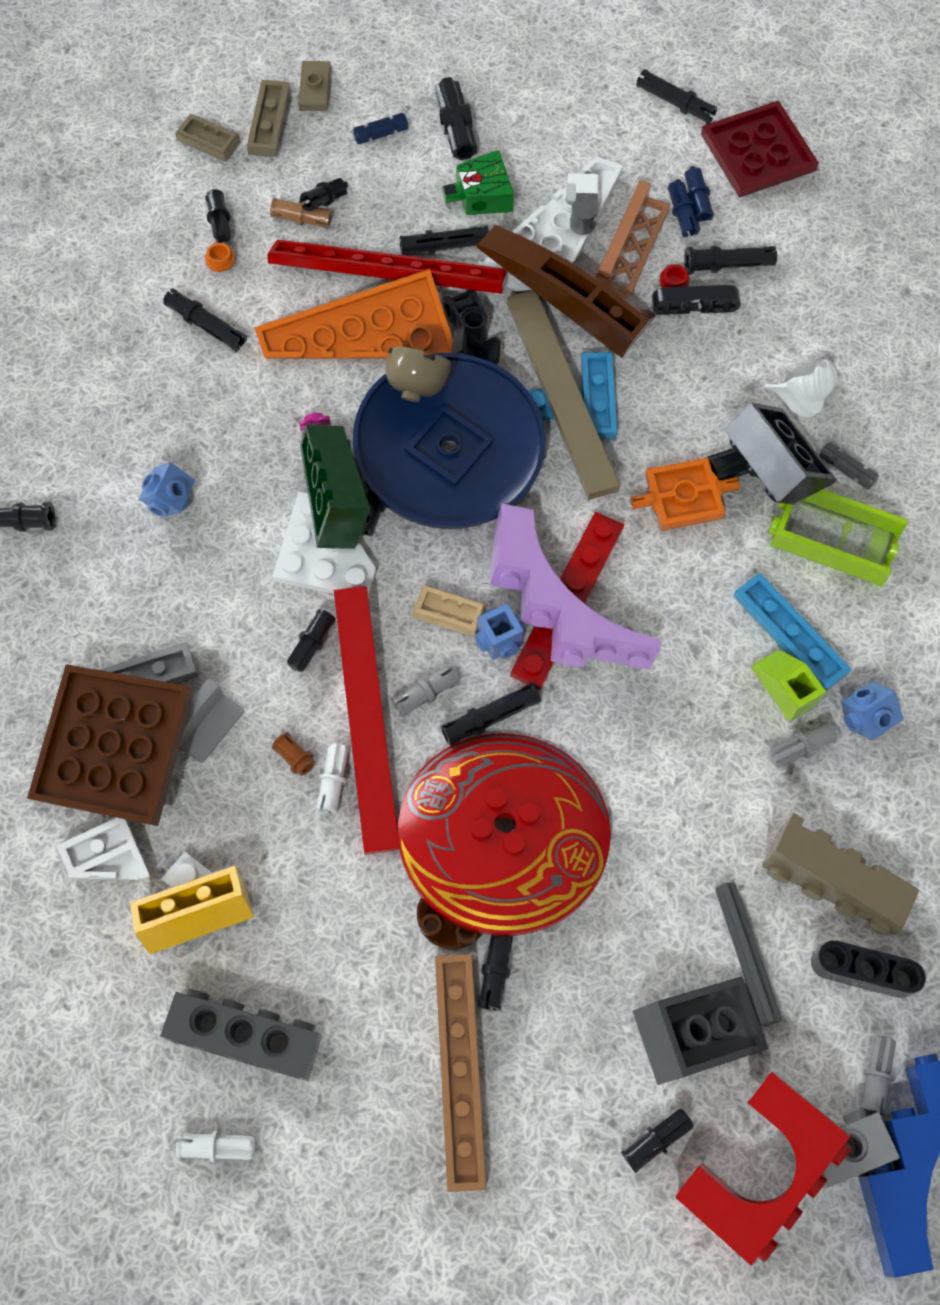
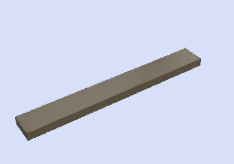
(563, 395)

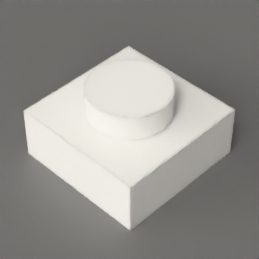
(184, 871)

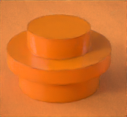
(219, 257)

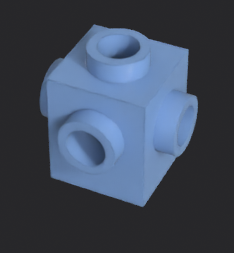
(166, 490)
(499, 622)
(872, 710)

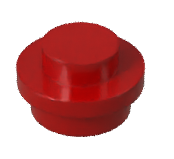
(674, 276)

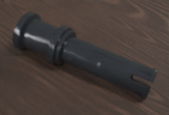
(717, 258)
(24, 517)

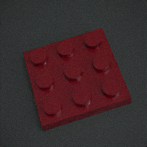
(759, 148)

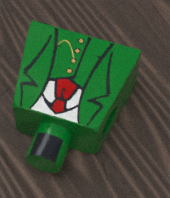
(481, 186)

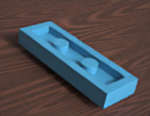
(599, 392)

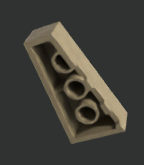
(839, 877)

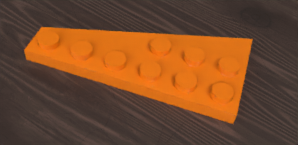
(363, 324)

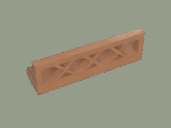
(624, 235)

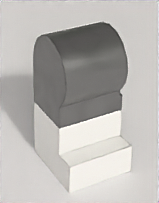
(584, 193)

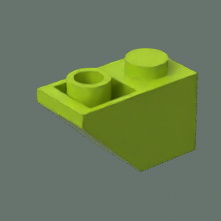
(789, 683)

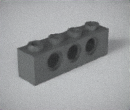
(183, 1028)

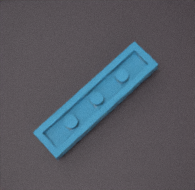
(791, 630)

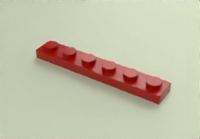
(579, 578)

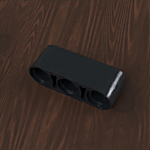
(884, 966)

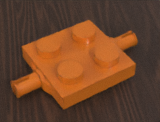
(684, 494)

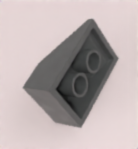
(699, 1030)

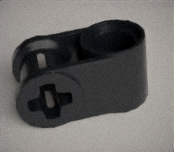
(467, 311)

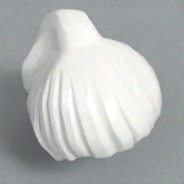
(807, 387)

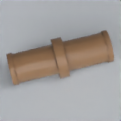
(295, 212)

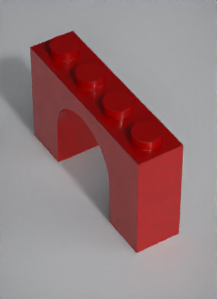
(752, 1224)

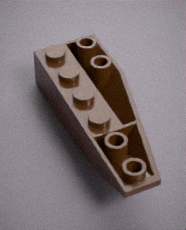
(574, 290)

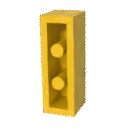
(191, 910)

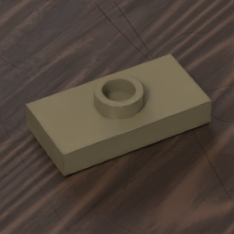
(314, 86)
(207, 137)

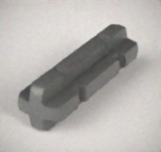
(849, 465)

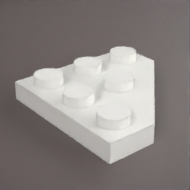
(319, 568)

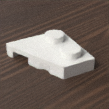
(104, 854)

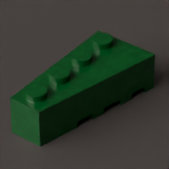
(333, 487)

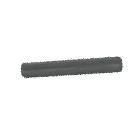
(748, 954)

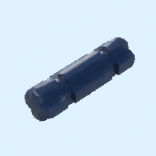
(380, 128)

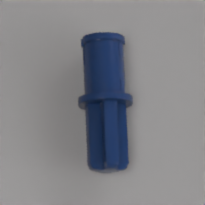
(698, 194)
(683, 208)

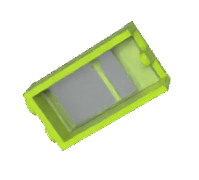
(840, 534)

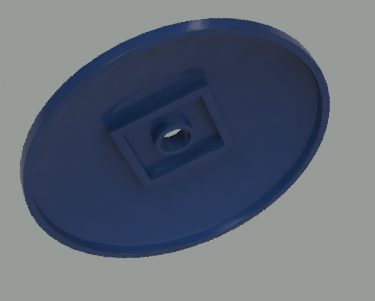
(480, 411)

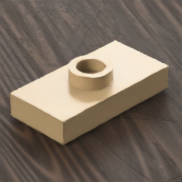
(448, 610)

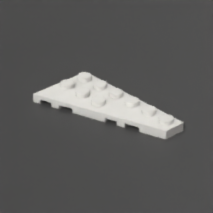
(551, 223)

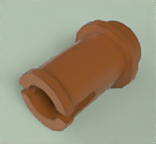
(299, 759)

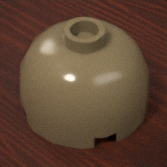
(416, 373)

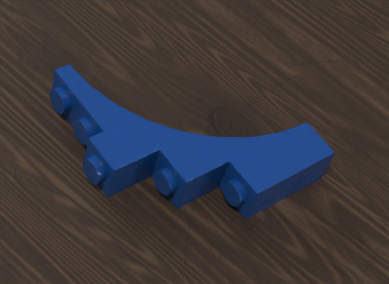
(899, 1196)

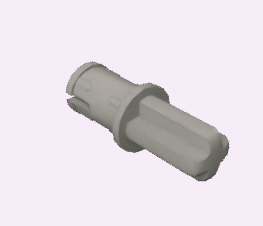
(802, 744)
(878, 1076)

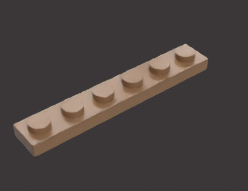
(460, 1074)

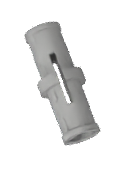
(425, 690)

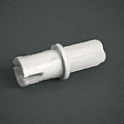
(332, 779)
(215, 1146)

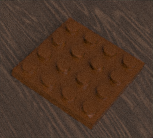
(111, 744)

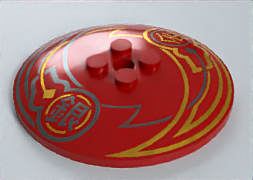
(497, 878)

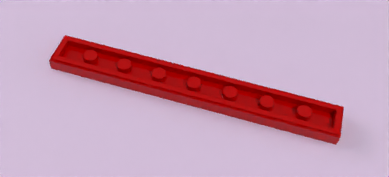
(386, 265)
(366, 721)

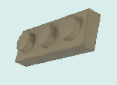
(268, 118)

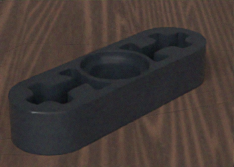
(712, 299)

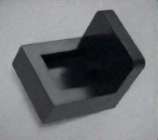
(468, 343)

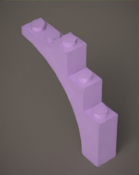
(547, 602)

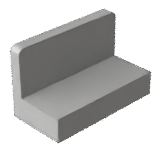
(208, 721)

